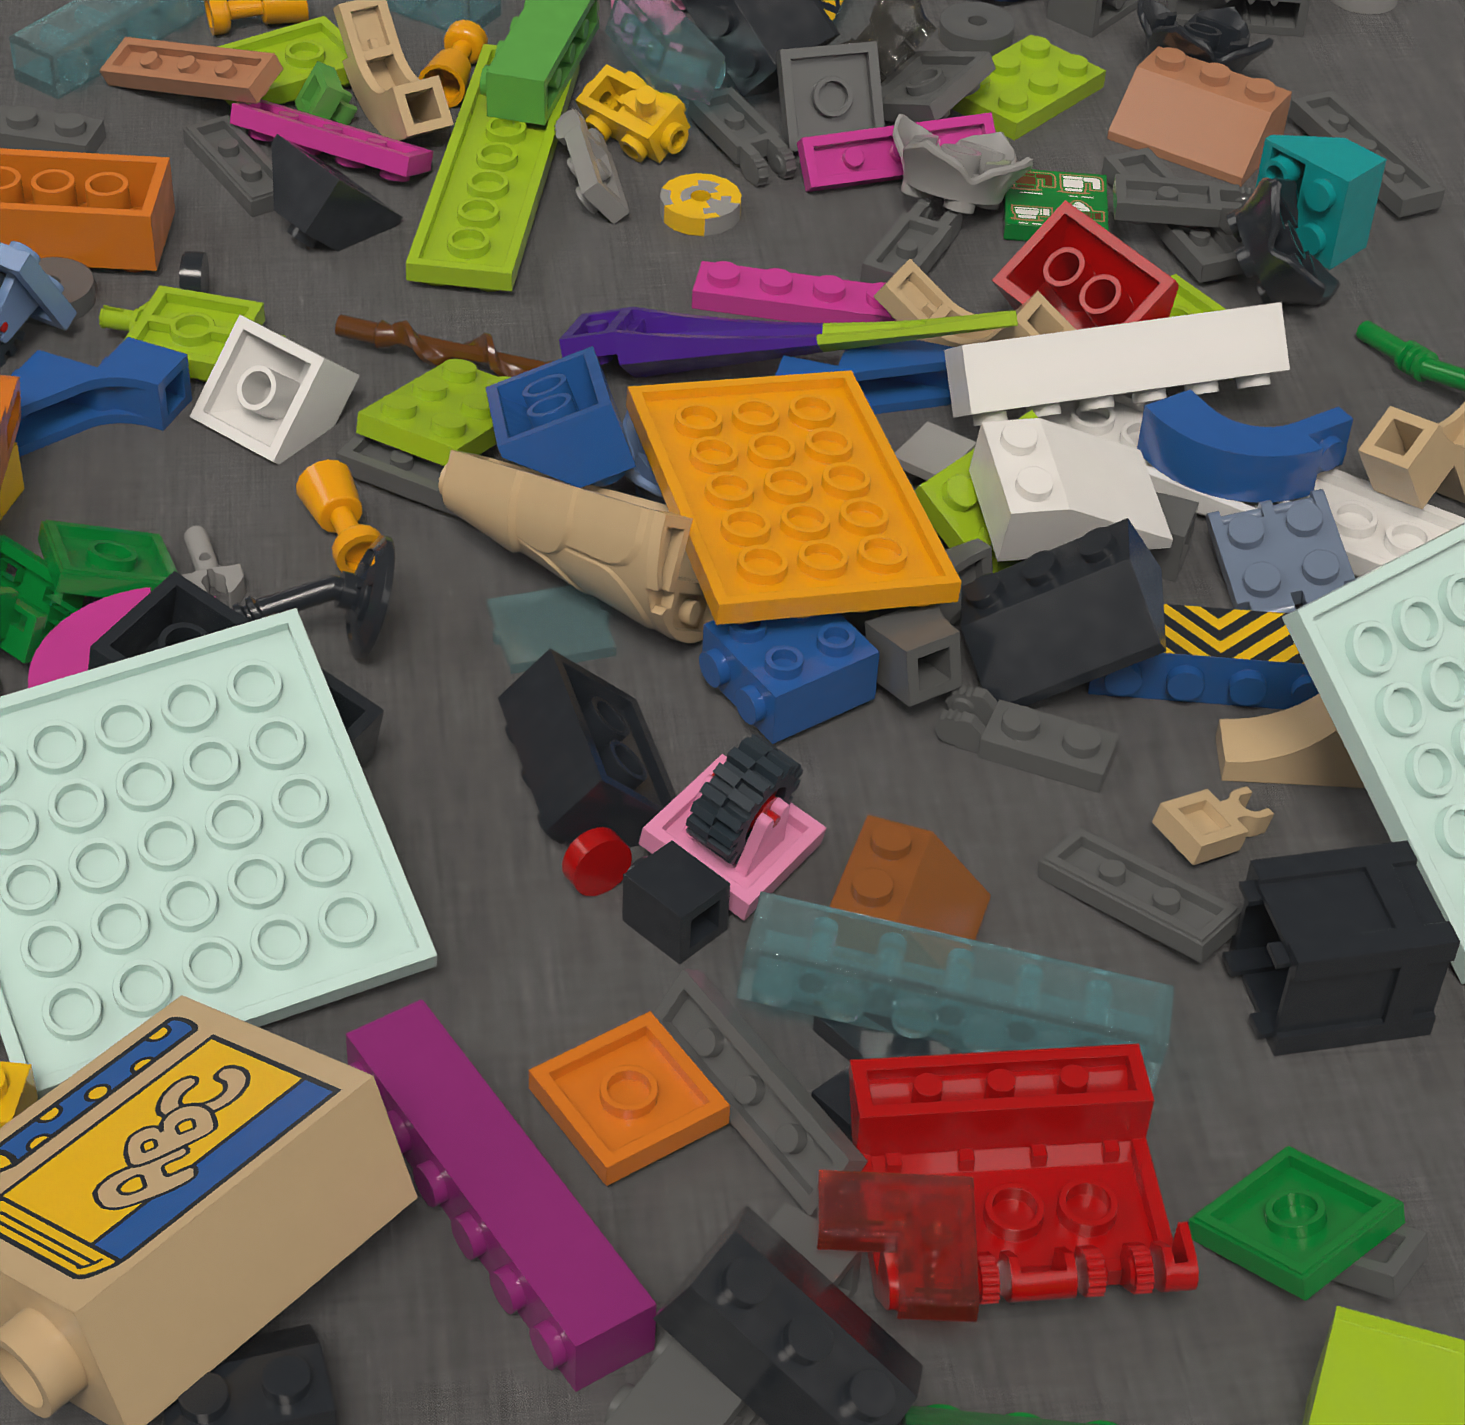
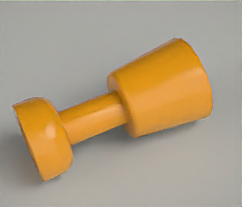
(221, 12)
(453, 64)
(334, 502)

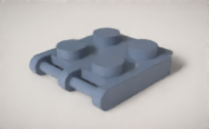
(1280, 553)

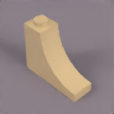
(1286, 748)

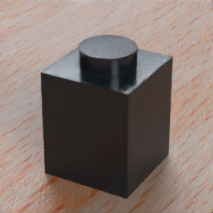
(675, 901)

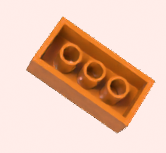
(87, 206)

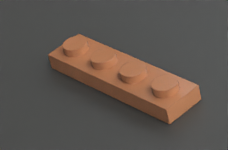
(191, 69)

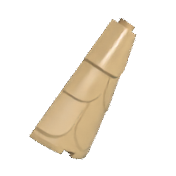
(589, 536)

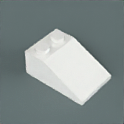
(1056, 484)

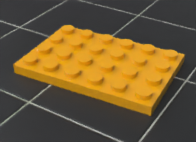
(790, 497)

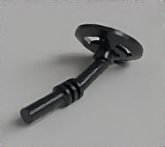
(360, 593)

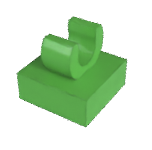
(325, 96)

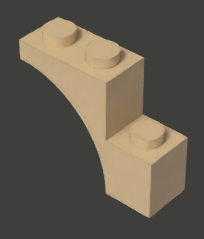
(1416, 456)

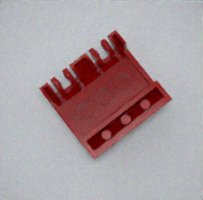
(1054, 1163)

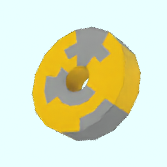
(700, 204)

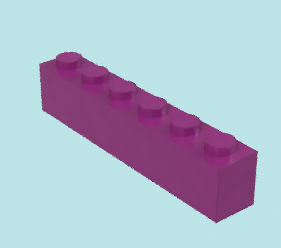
(505, 1200)

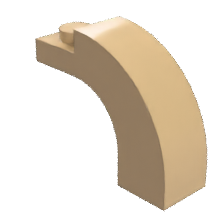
(381, 78)
(915, 297)

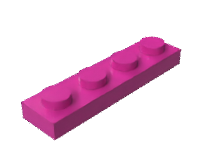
(317, 135)
(871, 153)
(785, 295)

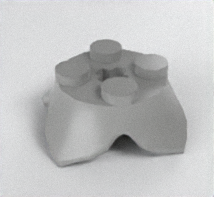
(964, 173)

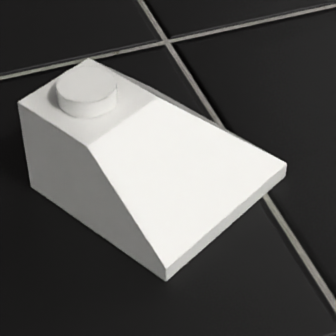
(272, 392)

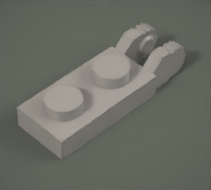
(593, 166)

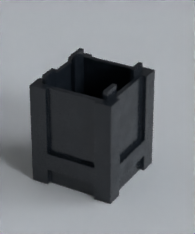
(1340, 948)

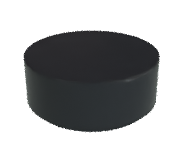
(194, 271)

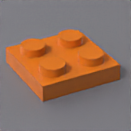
(628, 1097)

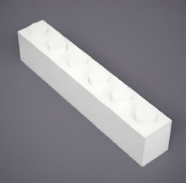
(1117, 360)

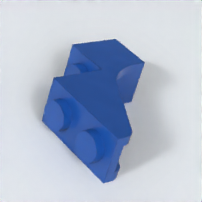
(890, 375)
(130, 386)

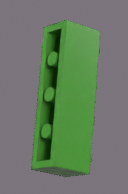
(538, 58)

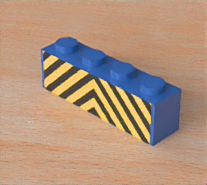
(1218, 660)

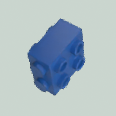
(790, 670)

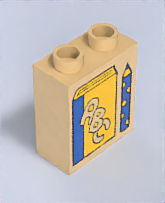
(179, 1207)

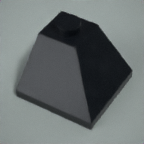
(324, 201)

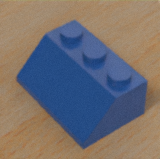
(562, 422)

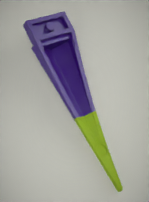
(671, 342)

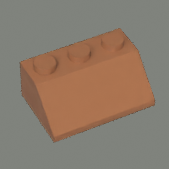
(1200, 114)

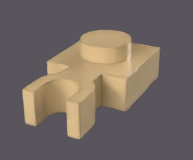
(1208, 827)

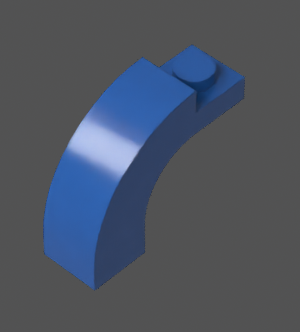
(1237, 459)

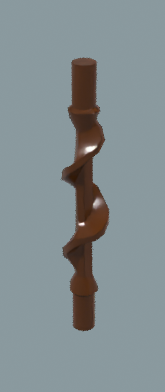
(434, 350)

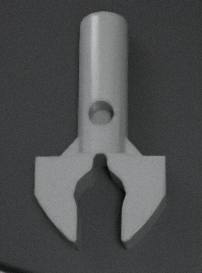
(208, 572)

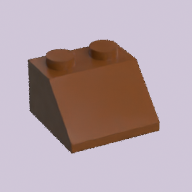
(911, 880)

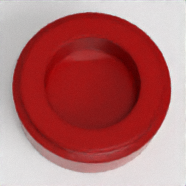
(596, 861)

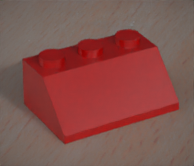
(1086, 274)

